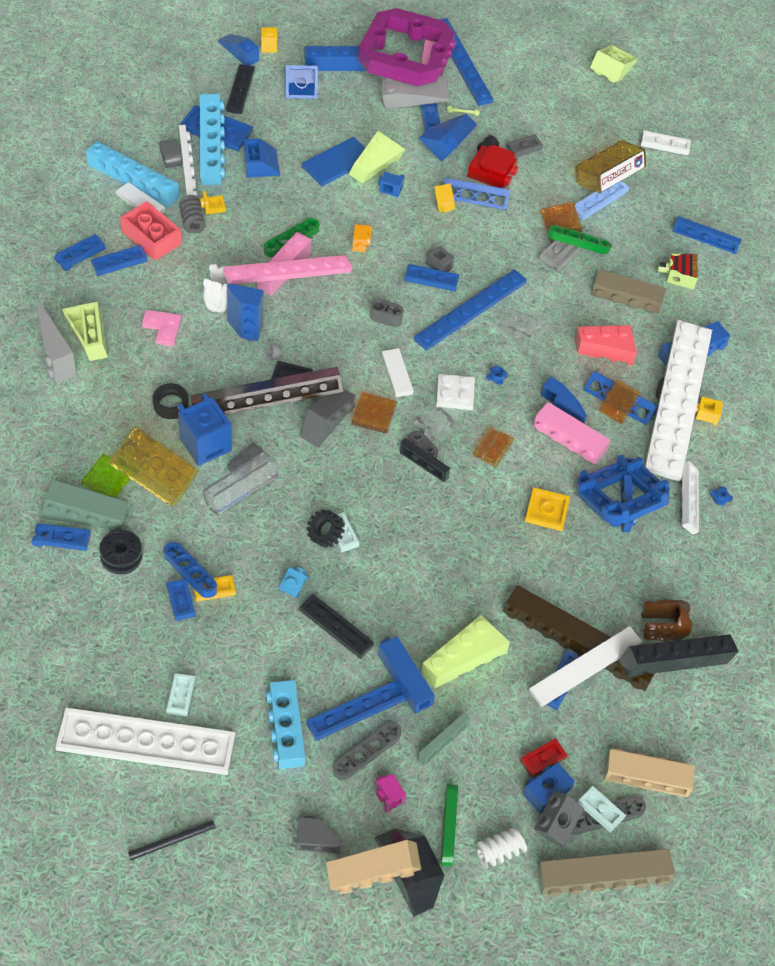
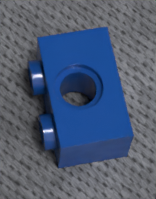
(553, 776)

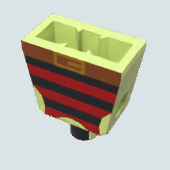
(681, 269)

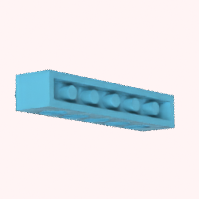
(211, 139)
(127, 170)

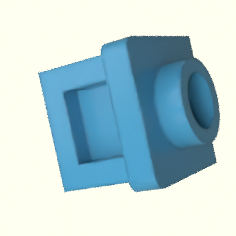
(294, 581)

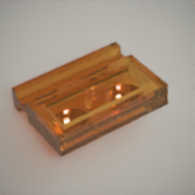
(619, 401)
(493, 447)

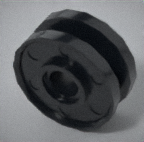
(124, 542)

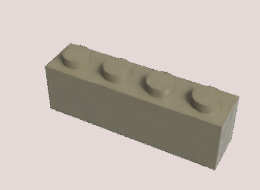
(628, 291)

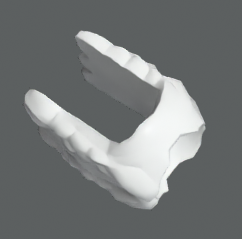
(215, 290)

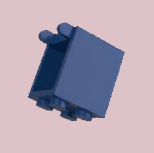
(204, 430)

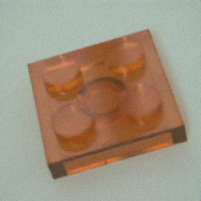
(562, 215)
(374, 412)

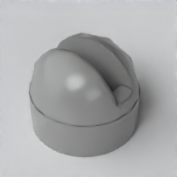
(274, 351)

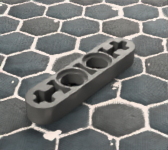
(369, 753)
(632, 814)

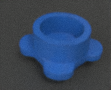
(497, 371)
(721, 500)

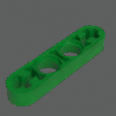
(288, 234)
(579, 239)
(449, 825)

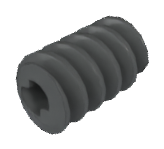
(192, 214)

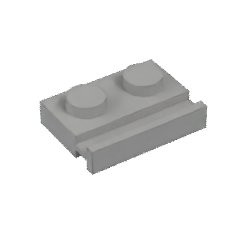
(558, 254)

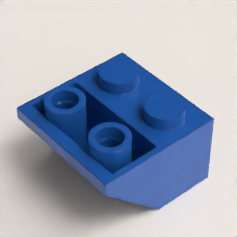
(260, 158)

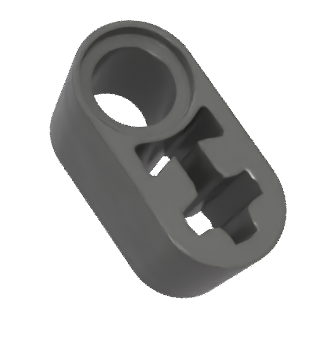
(170, 153)
(386, 312)

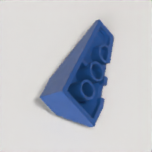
(447, 135)

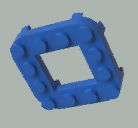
(615, 512)

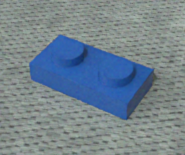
(180, 599)

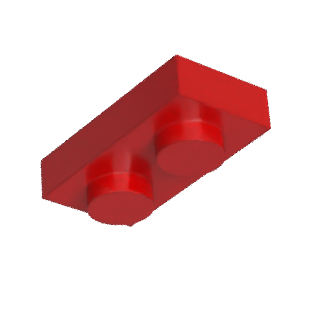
(540, 758)

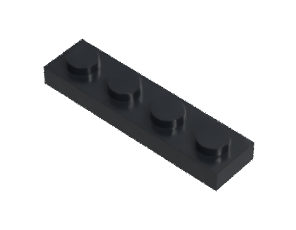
(240, 89)
(336, 626)

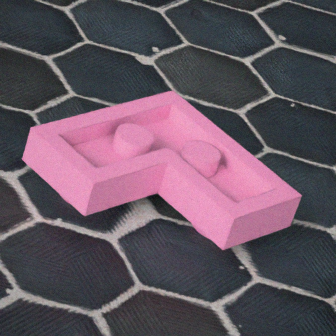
(166, 323)

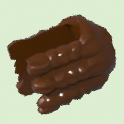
(664, 609)

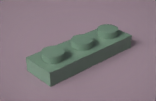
(443, 738)

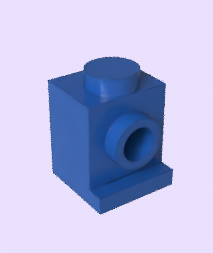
(391, 184)

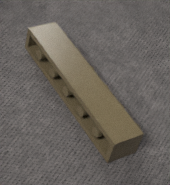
(605, 871)

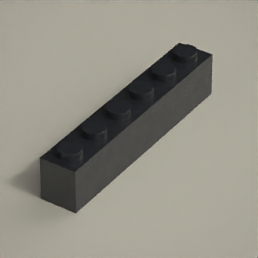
(678, 655)

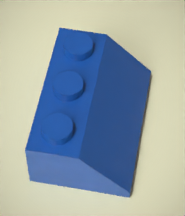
(245, 310)

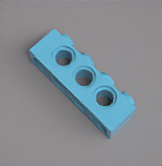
(286, 693)

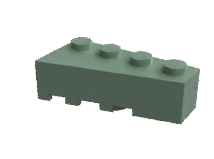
(83, 507)

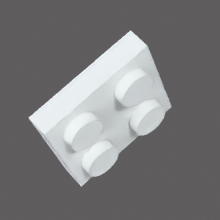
(455, 391)

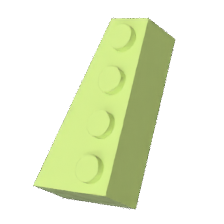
(464, 652)

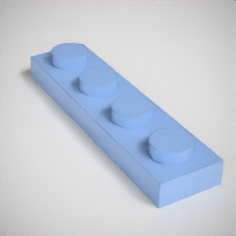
(599, 200)

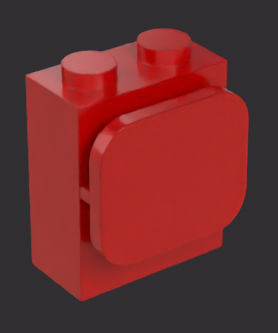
(493, 166)

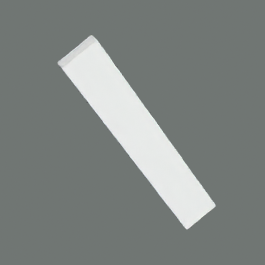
(584, 667)

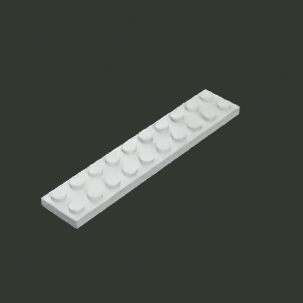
(678, 400)

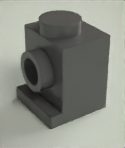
(440, 259)

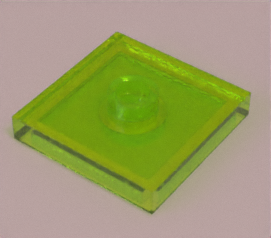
(105, 478)

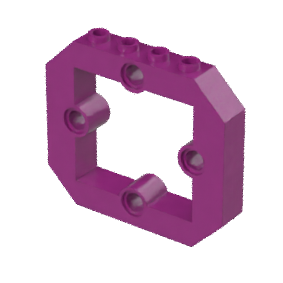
(397, 65)

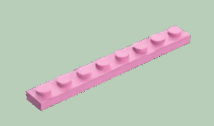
(287, 269)

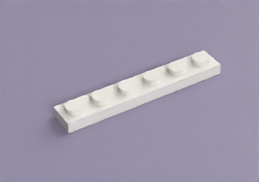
(187, 160)

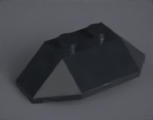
(423, 887)

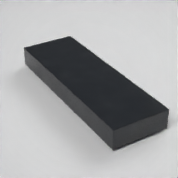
(424, 460)

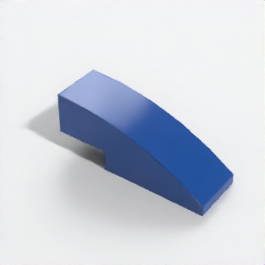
(563, 399)

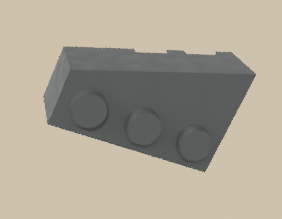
(326, 416)

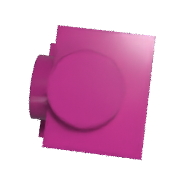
(390, 792)

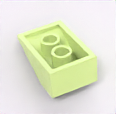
(613, 63)

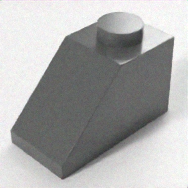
(316, 837)

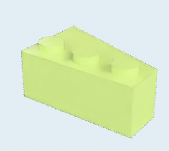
(376, 157)
(88, 327)

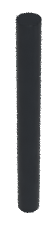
(173, 839)

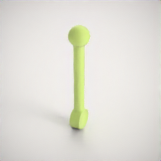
(450, 109)

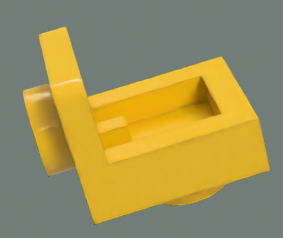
(212, 204)

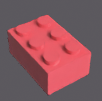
(151, 230)

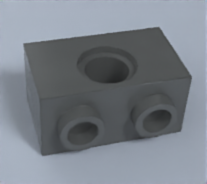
(558, 818)

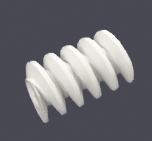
(499, 846)

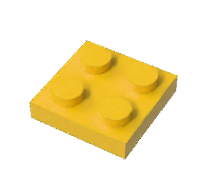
(547, 509)

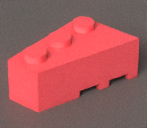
(607, 342)

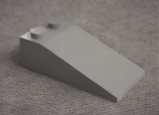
(400, 94)
(58, 354)

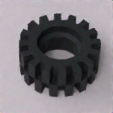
(334, 532)

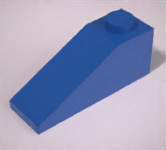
(242, 48)

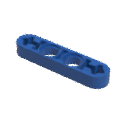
(192, 568)

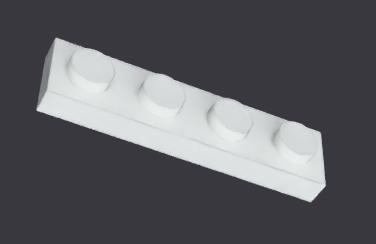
(690, 497)

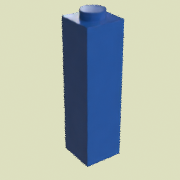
(405, 674)

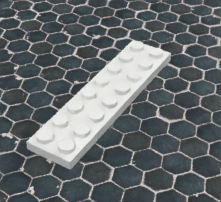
(146, 741)

